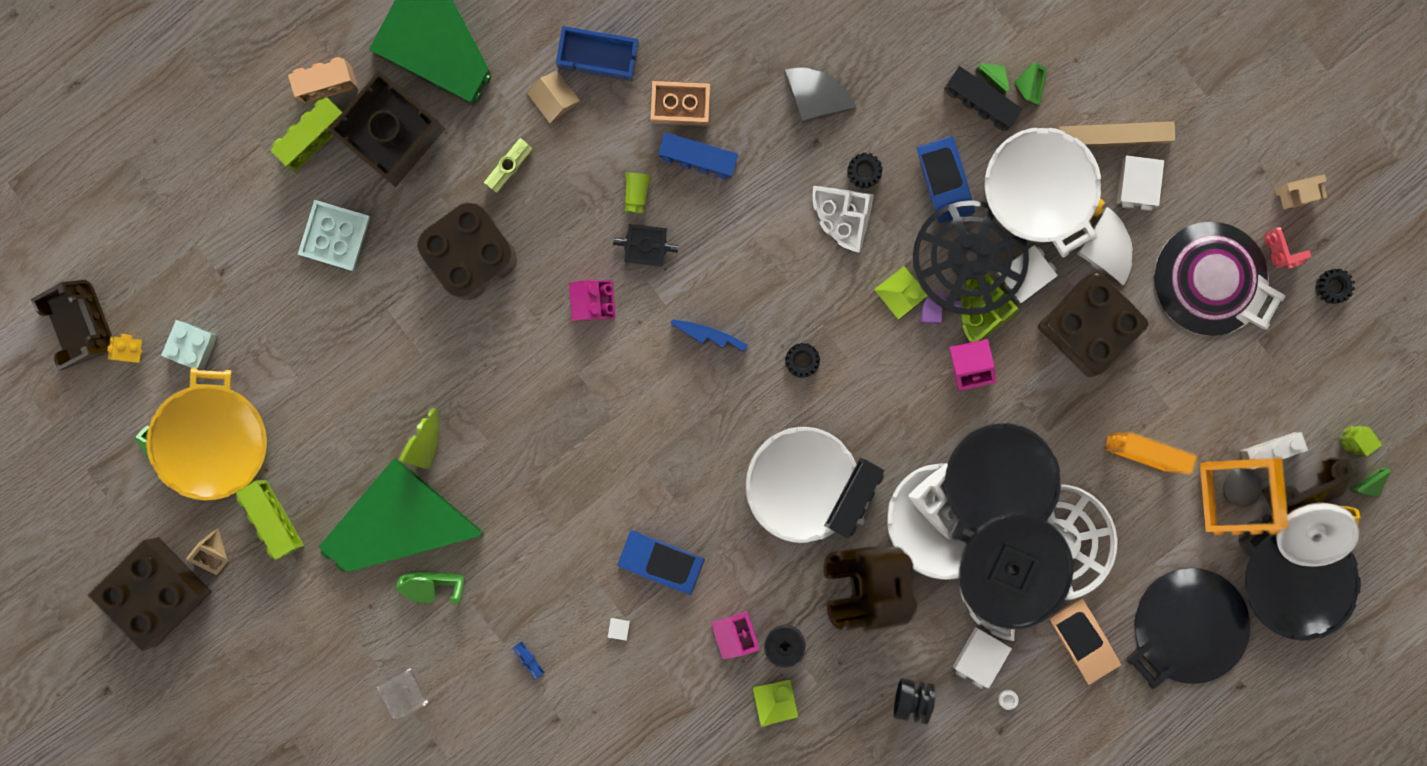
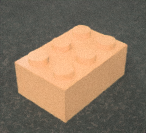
(322, 80)
(680, 103)

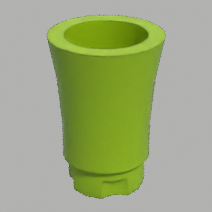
(636, 191)

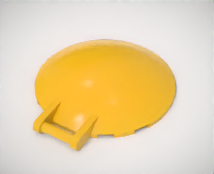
(207, 439)

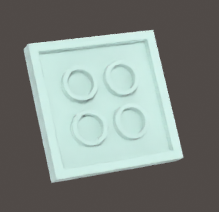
(334, 235)

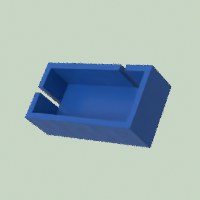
(597, 53)

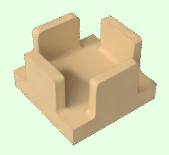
(1302, 192)

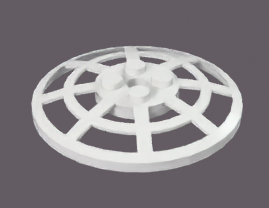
(1074, 538)

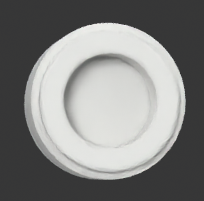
(1008, 699)

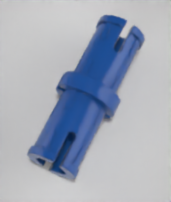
(528, 660)

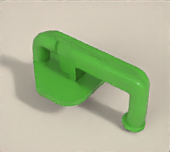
(420, 585)

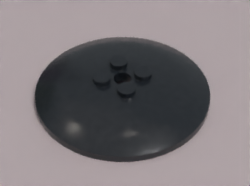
(1036, 587)

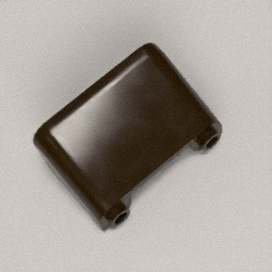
(76, 321)
(1333, 484)

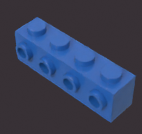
(697, 155)

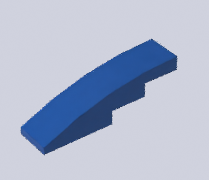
(702, 332)

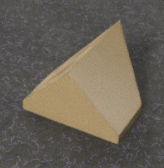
(209, 553)

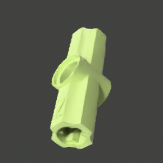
(516, 155)

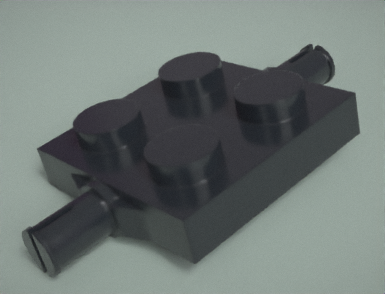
(645, 245)

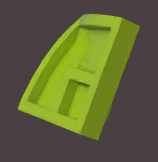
(901, 292)
(775, 702)

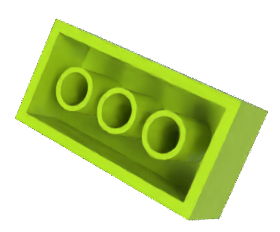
(307, 136)
(270, 519)

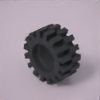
(864, 159)
(1323, 286)
(802, 348)

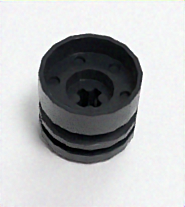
(777, 654)
(919, 701)

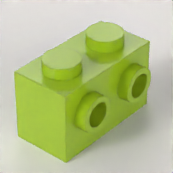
(1359, 440)

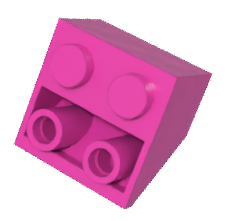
(592, 300)
(973, 365)
(735, 635)

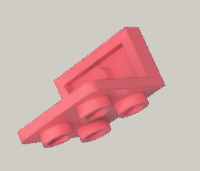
(1280, 253)

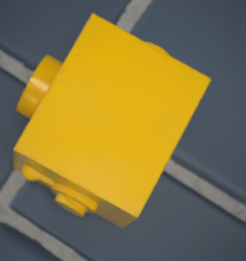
(125, 348)

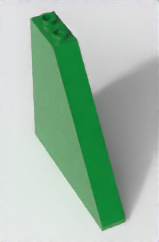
(433, 45)
(395, 520)

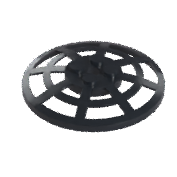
(962, 266)

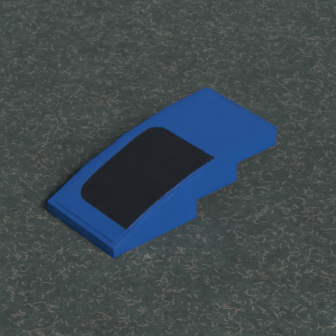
(944, 176)
(661, 562)

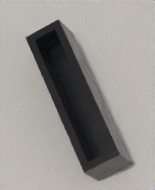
(983, 99)
(854, 498)

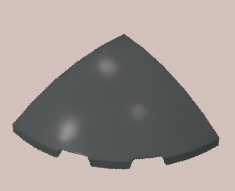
(817, 94)

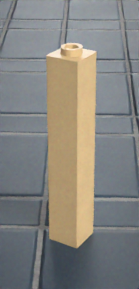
(1123, 134)

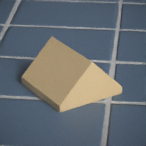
(553, 96)

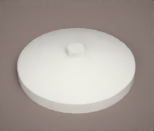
(1318, 535)

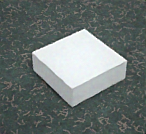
(618, 629)

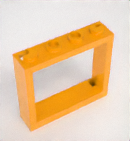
(1150, 453)
(1277, 492)

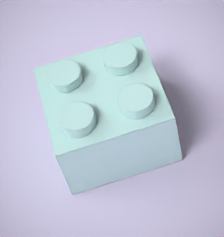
(189, 345)

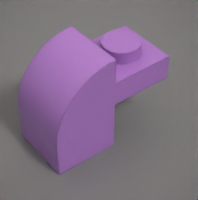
(932, 312)

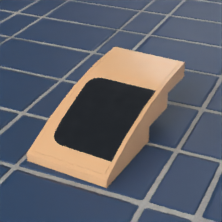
(1084, 641)

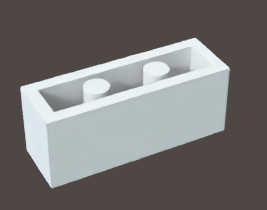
(1280, 447)

